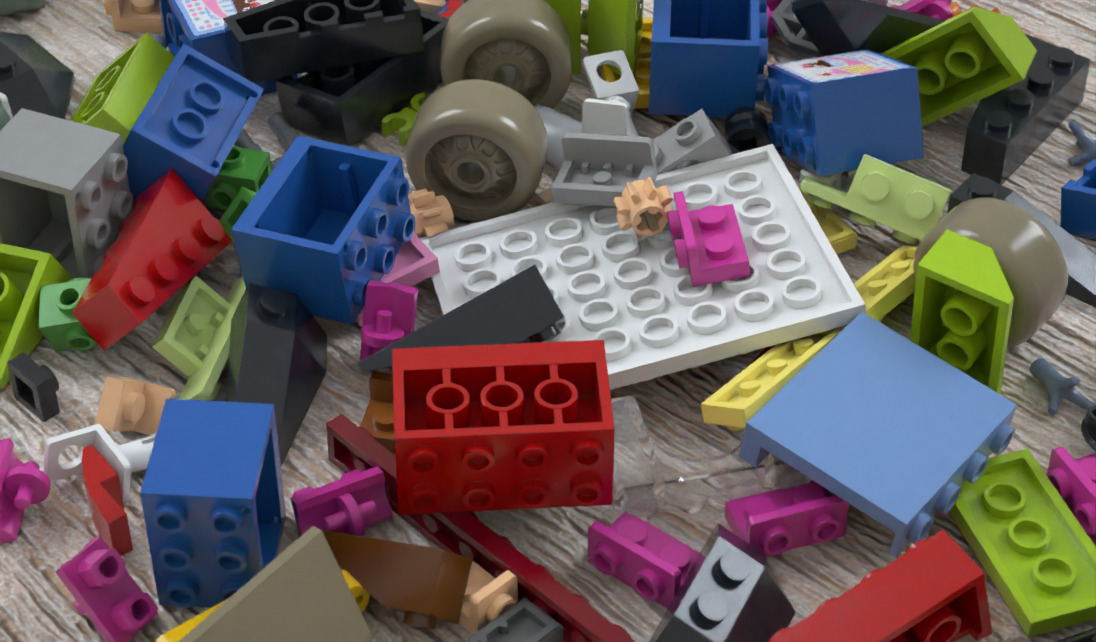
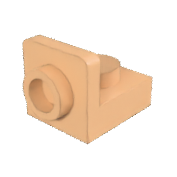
(134, 15)
(132, 405)
(487, 597)

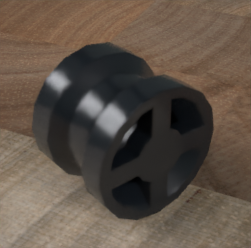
(743, 125)

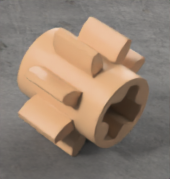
(643, 207)
(431, 213)

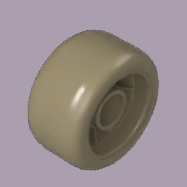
(510, 44)
(478, 148)
(1024, 252)

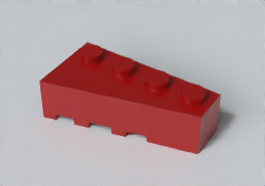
(152, 258)
(919, 597)

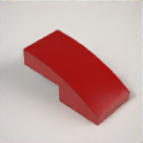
(106, 501)

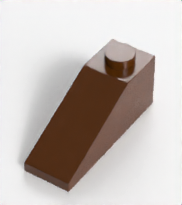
(405, 577)

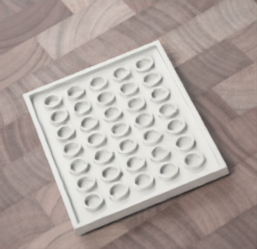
(633, 288)

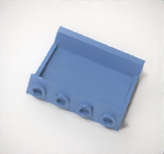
(883, 427)

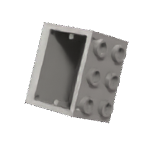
(62, 189)

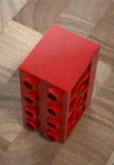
(502, 427)

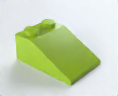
(20, 282)

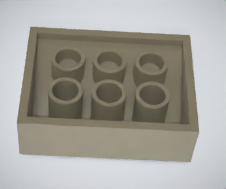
(290, 600)

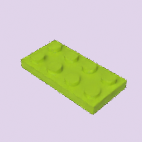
(1029, 544)

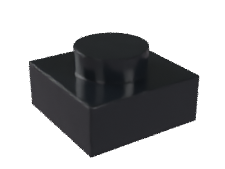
(34, 386)

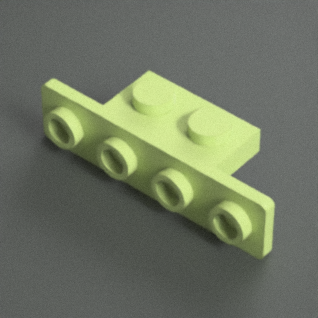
(885, 196)
(198, 336)

